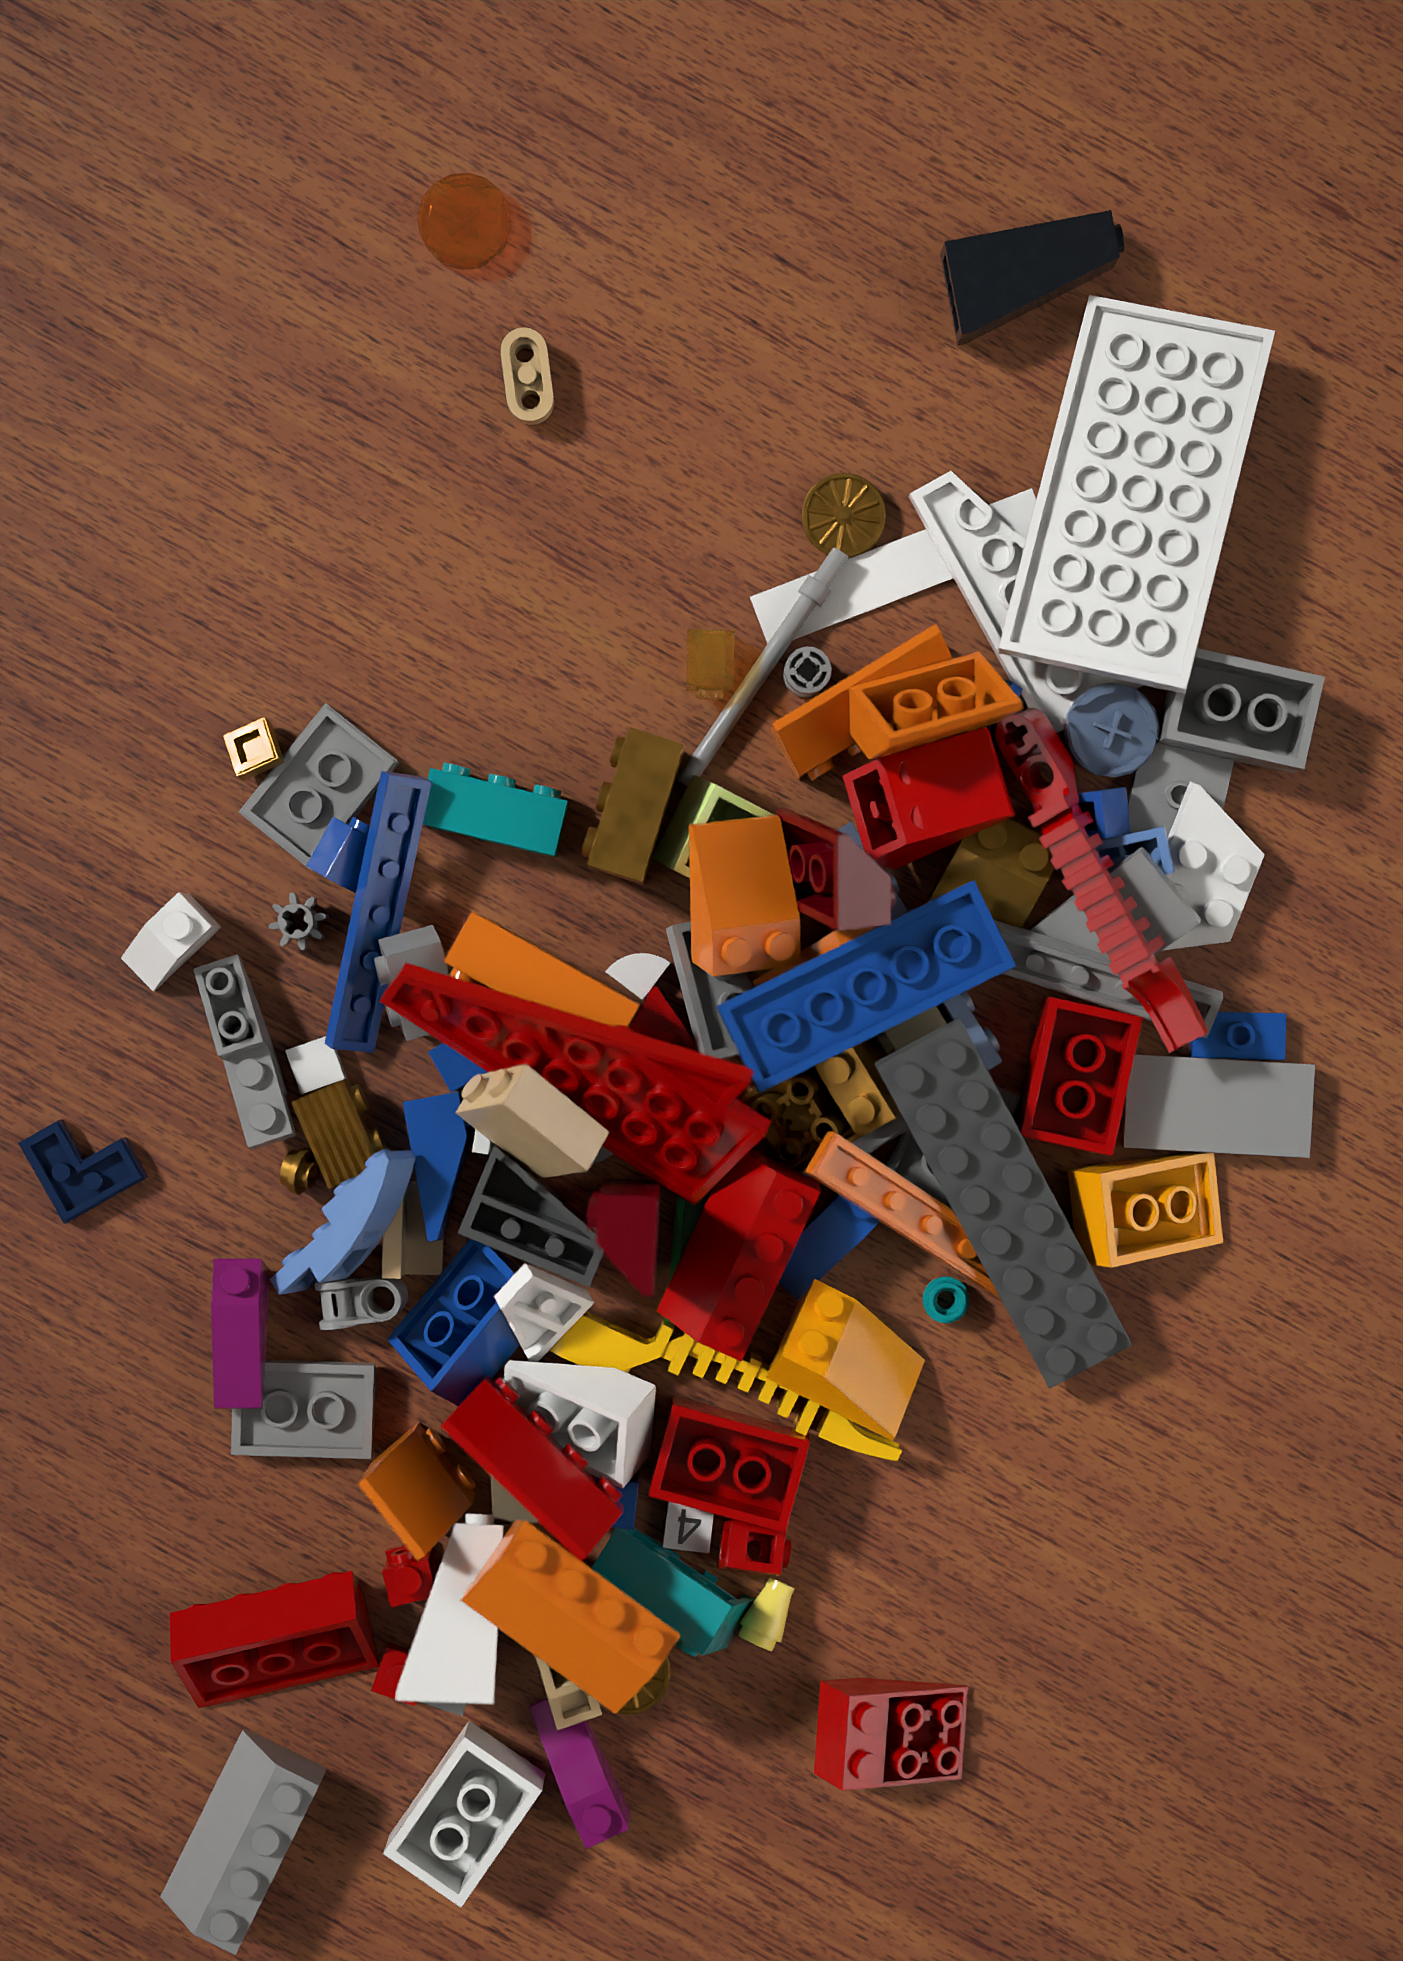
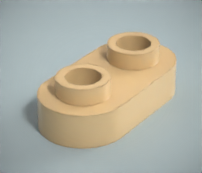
(528, 377)

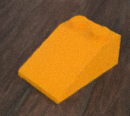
(1145, 1207)
(846, 1360)

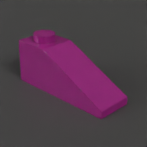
(239, 1332)
(582, 1777)

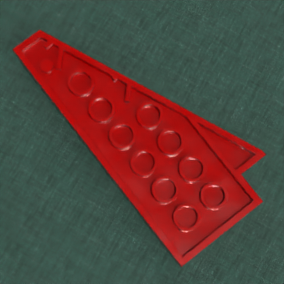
(662, 1103)

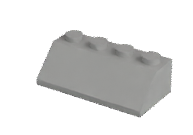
(241, 1839)

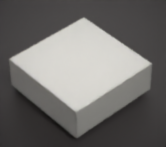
(315, 1065)

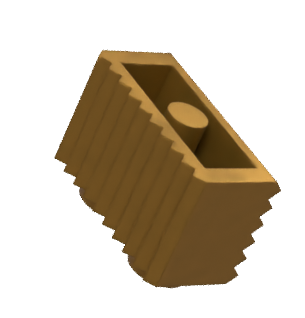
(338, 1130)

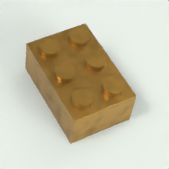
(633, 805)

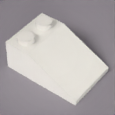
(592, 1408)

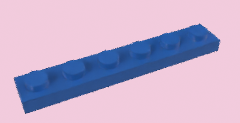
(377, 909)

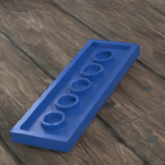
(866, 986)

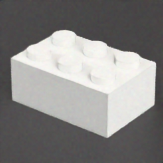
(464, 1814)

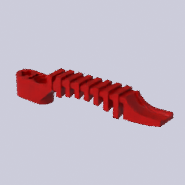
(1062, 822)

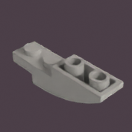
(246, 1051)

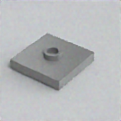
(1163, 780)

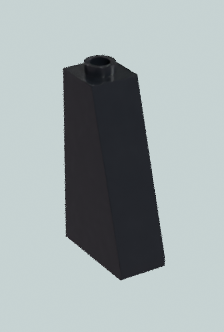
(1021, 268)

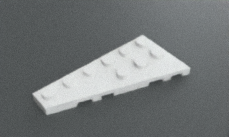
(985, 563)

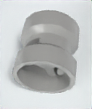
(807, 680)

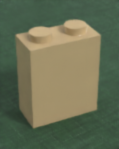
(531, 1121)

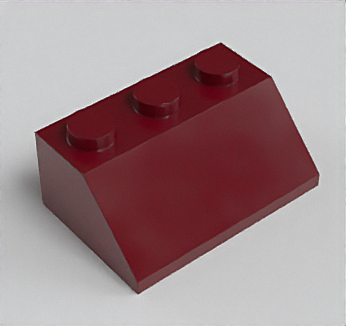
(835, 876)

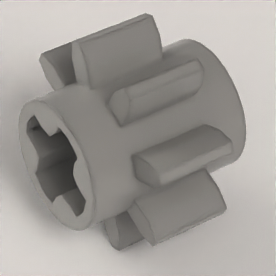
(286, 925)

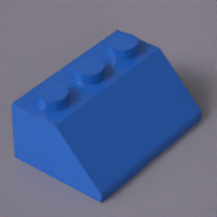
(457, 1327)

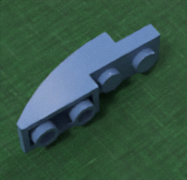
(356, 1224)

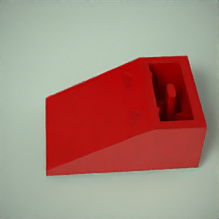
(927, 797)
(889, 1732)

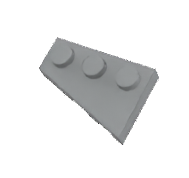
(703, 994)

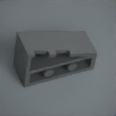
(530, 1221)

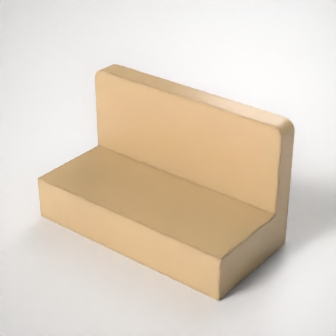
(406, 1241)

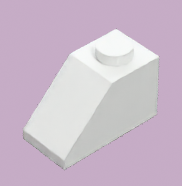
(169, 939)

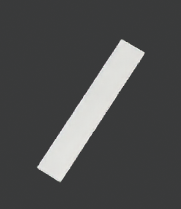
(879, 575)

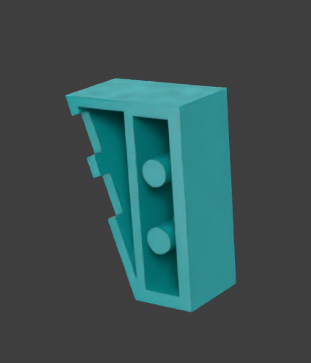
(672, 1591)

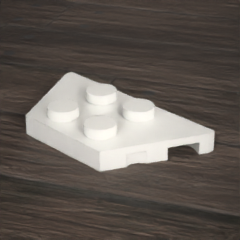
(1212, 867)

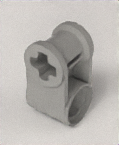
(352, 1301)

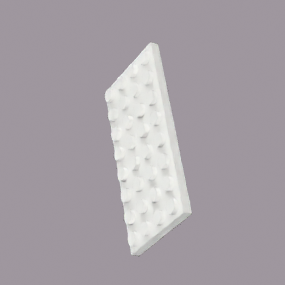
(1136, 493)

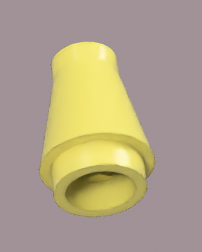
(767, 1615)

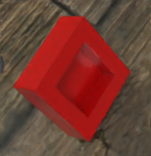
(390, 1671)

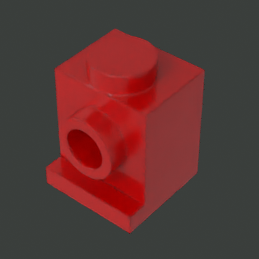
(733, 1556)
(407, 1577)

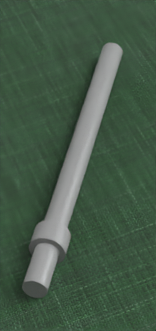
(813, 592)

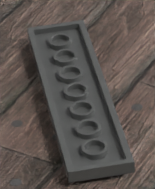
(1003, 1202)

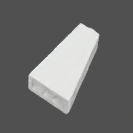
(454, 1644)

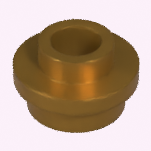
(299, 1170)

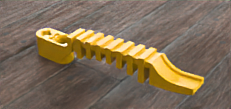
(605, 1344)

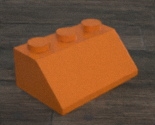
(928, 704)

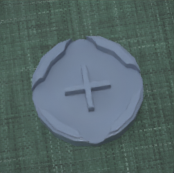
(1111, 730)

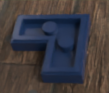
(76, 1182)

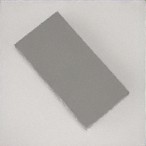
(1219, 1106)

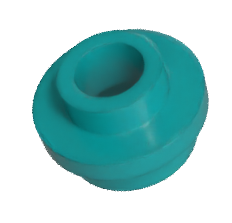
(956, 1309)

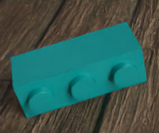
(496, 810)

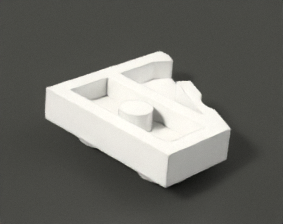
(541, 1308)

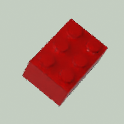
(1078, 1075)
(729, 1464)

